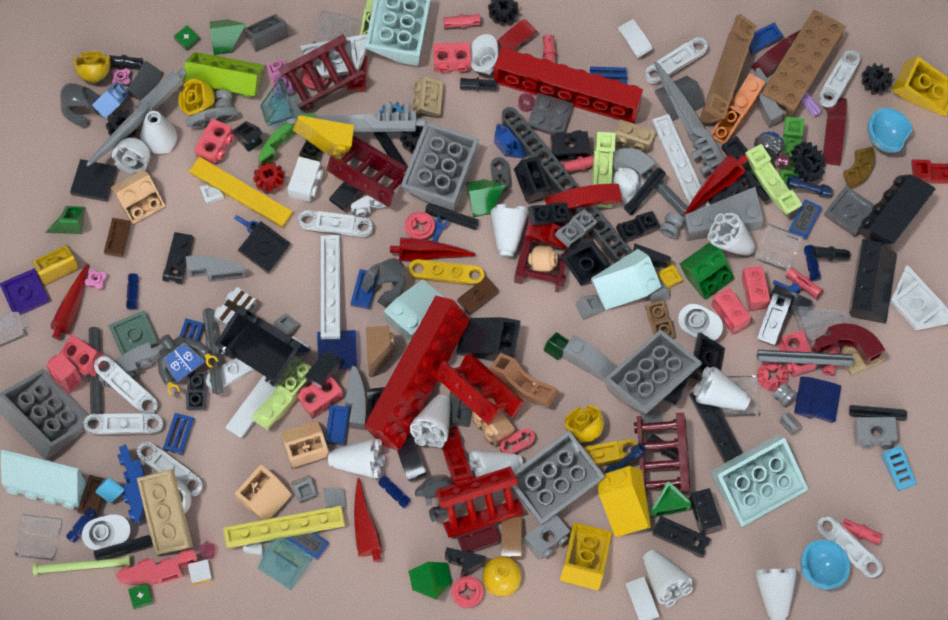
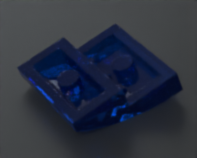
(344, 347)
(817, 399)

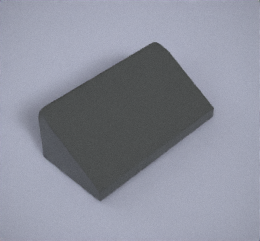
(144, 81)
(459, 412)

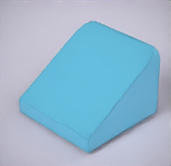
(109, 490)

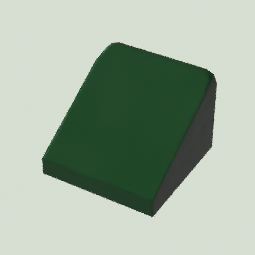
(556, 346)

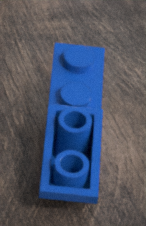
(132, 493)

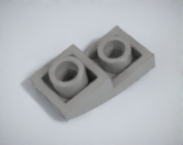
(576, 228)

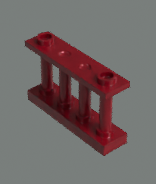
(306, 62)
(371, 158)
(524, 272)
(679, 444)

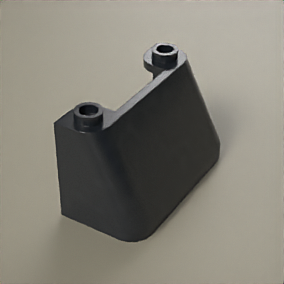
(261, 346)

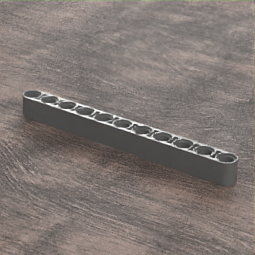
(563, 178)

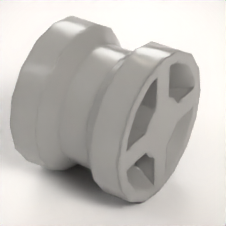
(785, 394)

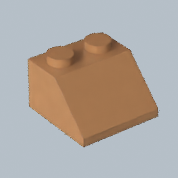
(379, 347)

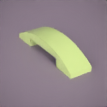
(603, 160)
(771, 181)

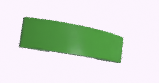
(791, 137)
(277, 139)

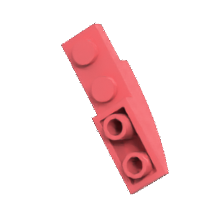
(150, 573)

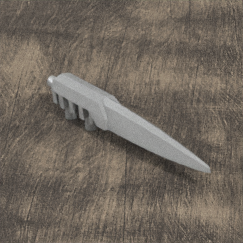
(149, 103)
(381, 123)
(696, 131)

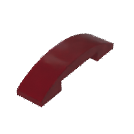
(771, 59)
(834, 132)

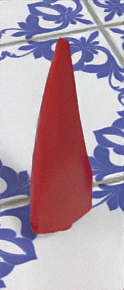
(723, 176)
(413, 249)
(69, 306)
(366, 533)

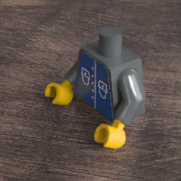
(180, 358)

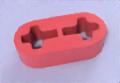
(515, 438)

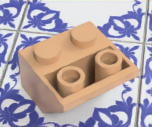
(138, 196)
(497, 430)
(304, 444)
(262, 494)

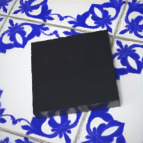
(93, 180)
(264, 247)

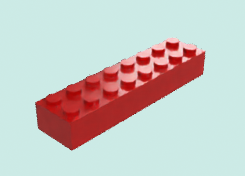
(572, 85)
(415, 372)

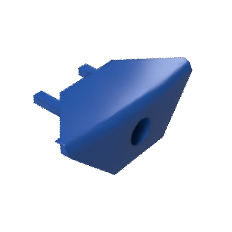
(507, 142)

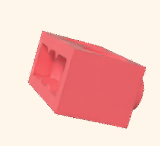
(451, 52)
(210, 140)
(755, 288)
(731, 310)
(800, 340)
(81, 355)
(64, 372)
(323, 399)

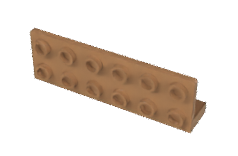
(803, 61)
(728, 70)

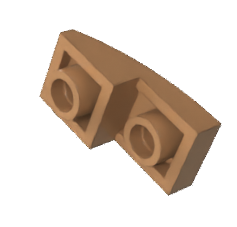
(659, 318)
(512, 537)

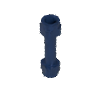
(823, 190)
(637, 451)

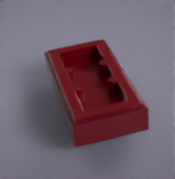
(478, 538)

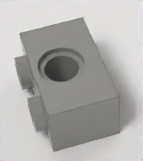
(883, 425)
(552, 527)

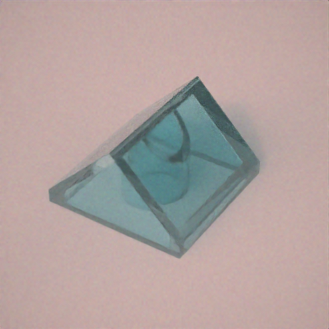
(277, 105)
(284, 562)

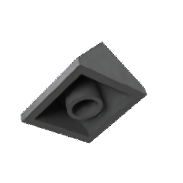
(266, 32)
(690, 90)

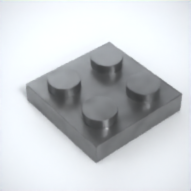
(550, 114)
(849, 210)

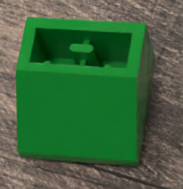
(707, 270)

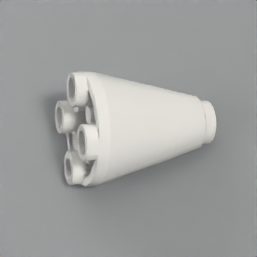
(158, 133)
(508, 228)
(731, 234)
(720, 391)
(432, 423)
(359, 458)
(485, 462)
(666, 578)
(776, 591)

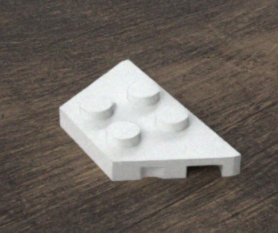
(354, 48)
(918, 303)

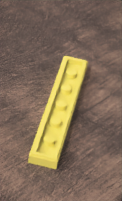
(284, 526)

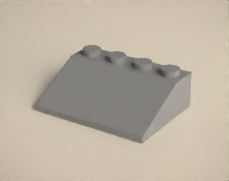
(440, 165)
(651, 372)
(43, 413)
(555, 477)

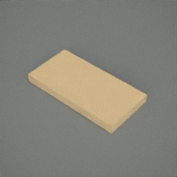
(164, 512)

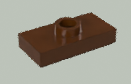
(117, 237)
(478, 295)
(90, 497)

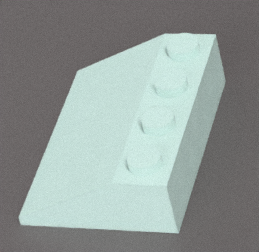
(398, 29)
(41, 479)
(759, 480)

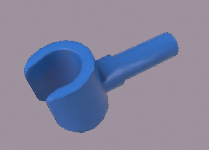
(246, 223)
(439, 227)
(793, 287)

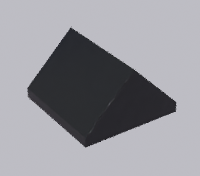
(584, 260)
(709, 353)

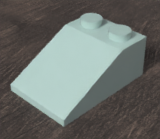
(626, 280)
(409, 308)

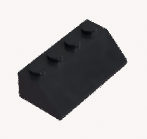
(896, 209)
(872, 282)

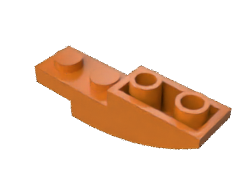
(738, 109)

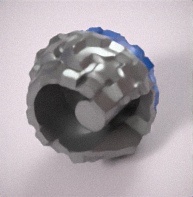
(771, 142)

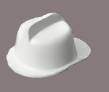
(484, 54)
(628, 182)
(699, 319)
(105, 531)

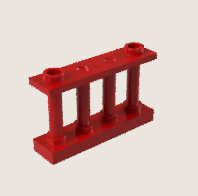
(486, 381)
(475, 488)

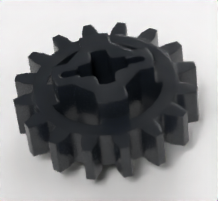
(809, 163)

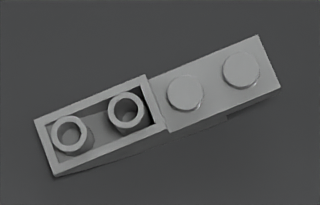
(139, 357)

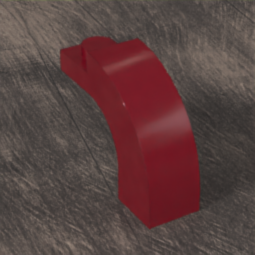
(854, 336)

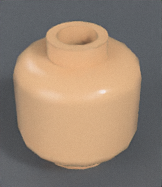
(543, 258)

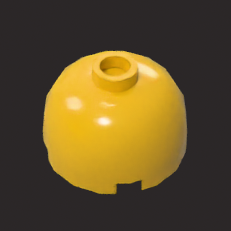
(92, 66)
(196, 97)
(585, 423)
(501, 576)

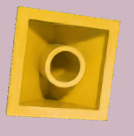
(55, 265)

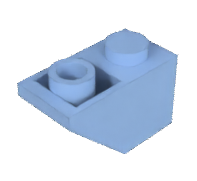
(110, 99)

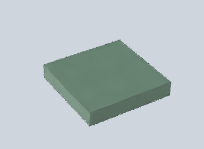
(133, 332)

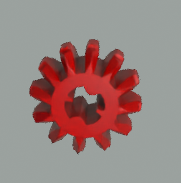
(268, 177)

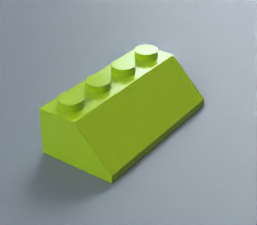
(225, 73)

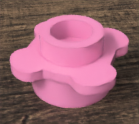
(124, 80)
(98, 284)

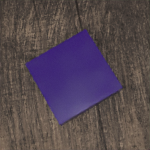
(24, 292)

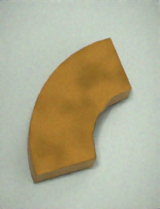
(861, 169)

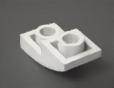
(635, 38)
(362, 206)
(642, 599)

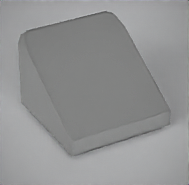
(660, 294)
(589, 306)
(286, 324)
(652, 417)
(790, 423)
(304, 488)
(334, 497)

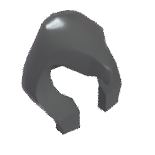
(76, 95)
(388, 271)
(428, 490)

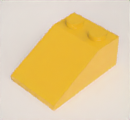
(923, 86)
(327, 135)
(625, 500)
(586, 556)

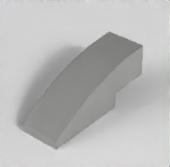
(768, 108)
(214, 268)
(356, 401)

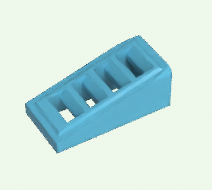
(904, 466)

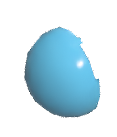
(888, 129)
(825, 564)

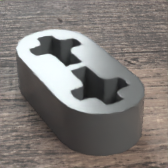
(495, 175)

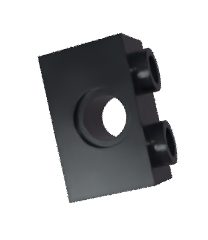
(564, 153)
(532, 179)
(705, 512)

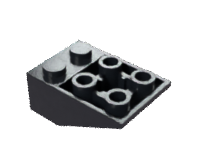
(489, 337)

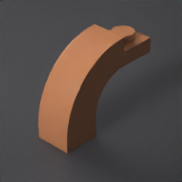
(522, 383)

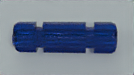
(812, 263)
(132, 291)
(394, 491)
(73, 535)

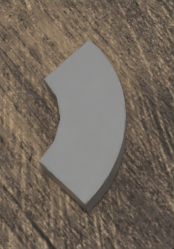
(203, 118)
(633, 159)

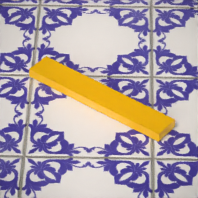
(241, 192)

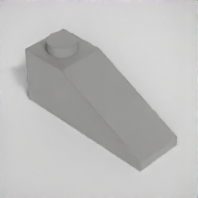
(588, 358)

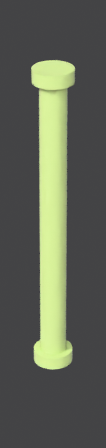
(81, 565)

